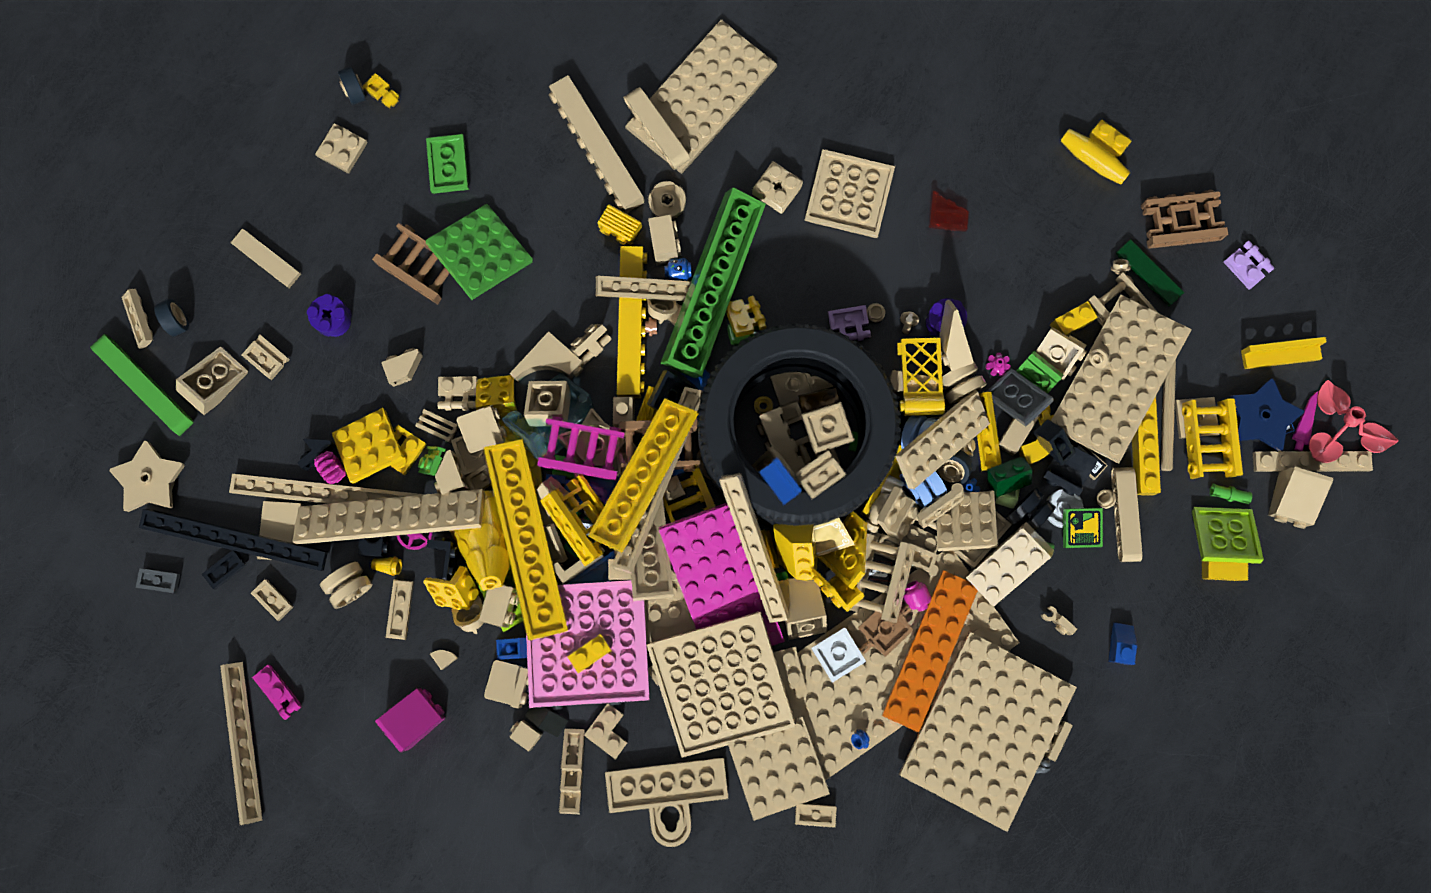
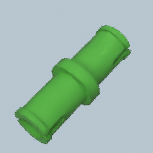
(1230, 493)

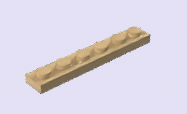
(641, 288)
(1284, 460)

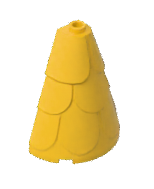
(485, 547)

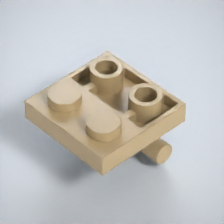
(589, 342)

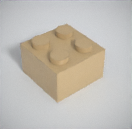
(663, 237)
(546, 400)
(499, 606)

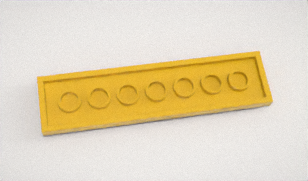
(643, 475)

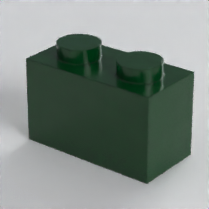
(1009, 476)

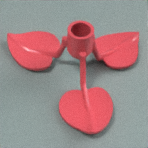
(1333, 400)

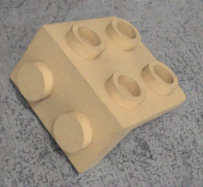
(481, 428)
(507, 684)

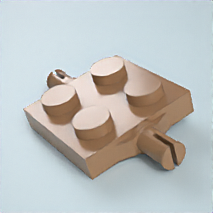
(884, 634)

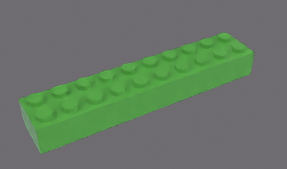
(713, 283)

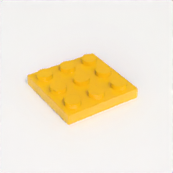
(367, 445)

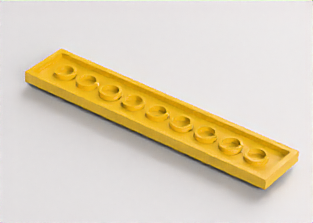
(525, 540)

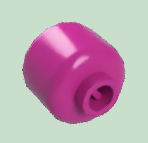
(917, 596)

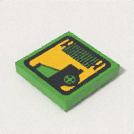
(1082, 527)

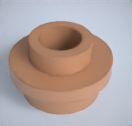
(651, 326)

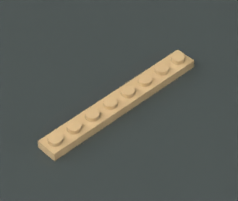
(754, 547)
(241, 743)

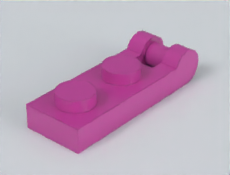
(277, 691)

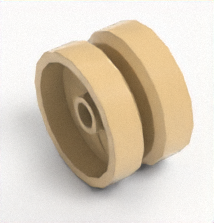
(962, 382)
(346, 585)

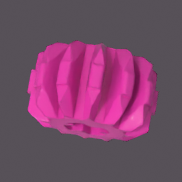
(329, 467)

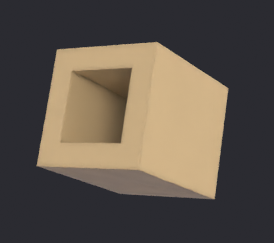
(525, 735)

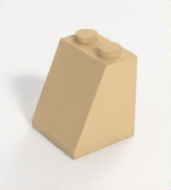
(1299, 496)
(804, 607)

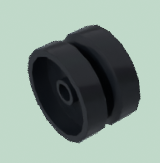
(1028, 510)

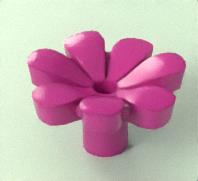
(998, 364)

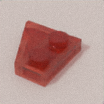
(947, 215)

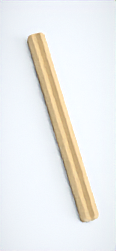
(1168, 420)

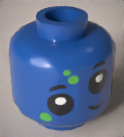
(678, 269)

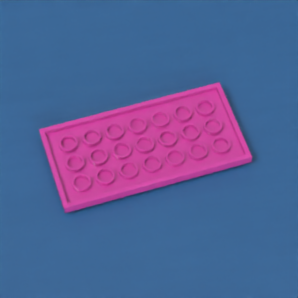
(714, 569)

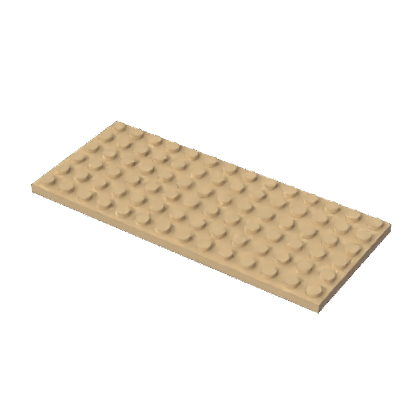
(858, 698)

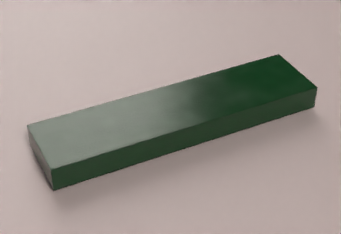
(1150, 273)

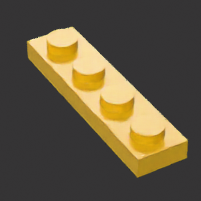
(988, 438)

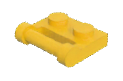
(410, 448)

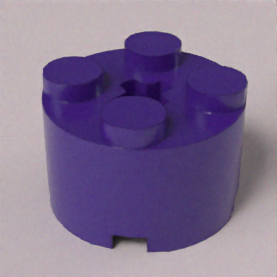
(322, 308)
(935, 316)

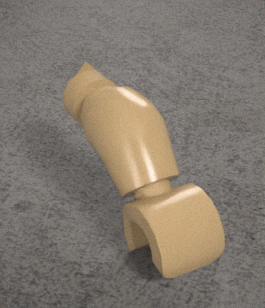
(872, 524)

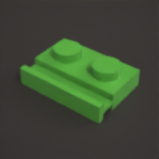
(1040, 372)
(431, 462)

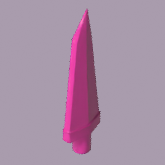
(1304, 428)

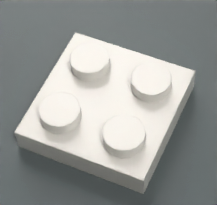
(838, 654)

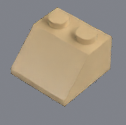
(450, 475)

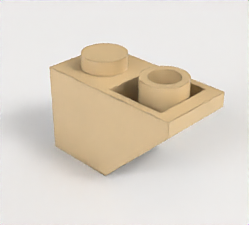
(402, 367)

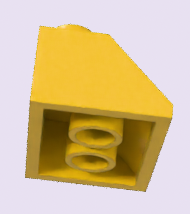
(796, 549)

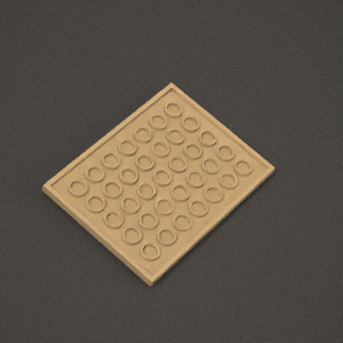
(987, 731)

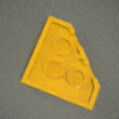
(850, 561)

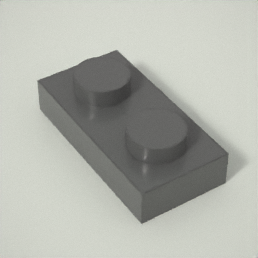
(157, 580)

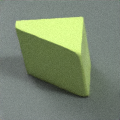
(1009, 499)

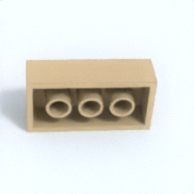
(1010, 564)

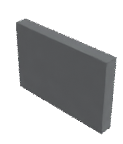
(1019, 397)

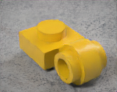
(379, 88)

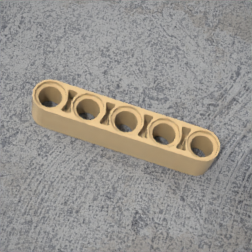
(656, 128)
(1126, 514)

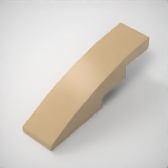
(922, 560)
(572, 771)

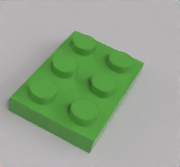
(447, 163)

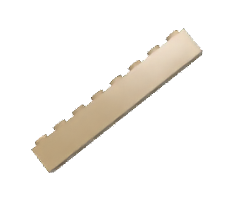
(596, 144)

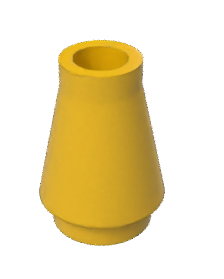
(388, 565)

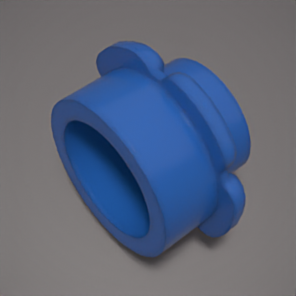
(860, 739)

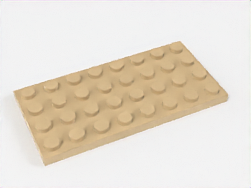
(707, 90)
(1111, 401)

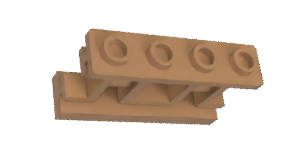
(1184, 234)

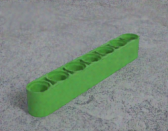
(142, 384)

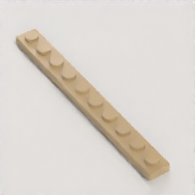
(306, 490)
(627, 560)

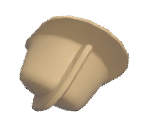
(661, 309)
(469, 619)

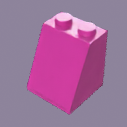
(411, 719)

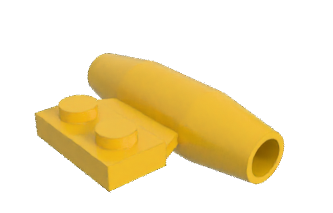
(1100, 150)

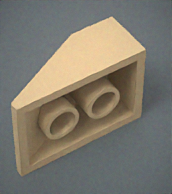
(954, 344)
(210, 380)

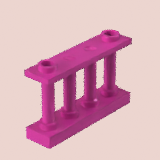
(568, 463)

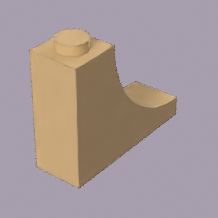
(548, 355)

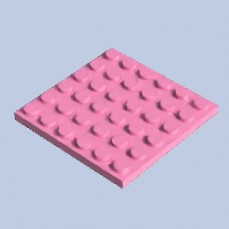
(617, 676)

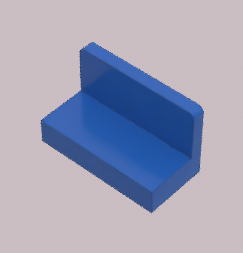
(780, 481)

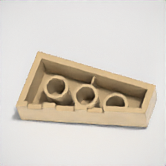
(777, 434)

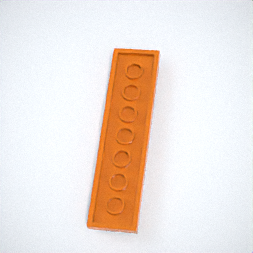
(930, 651)

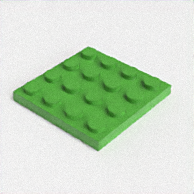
(479, 251)

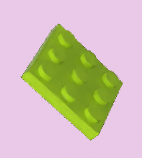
(1227, 535)

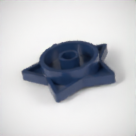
(1277, 411)

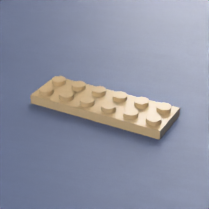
(942, 440)

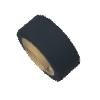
(351, 85)
(171, 317)
(956, 469)

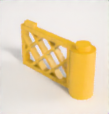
(919, 402)

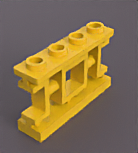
(569, 522)

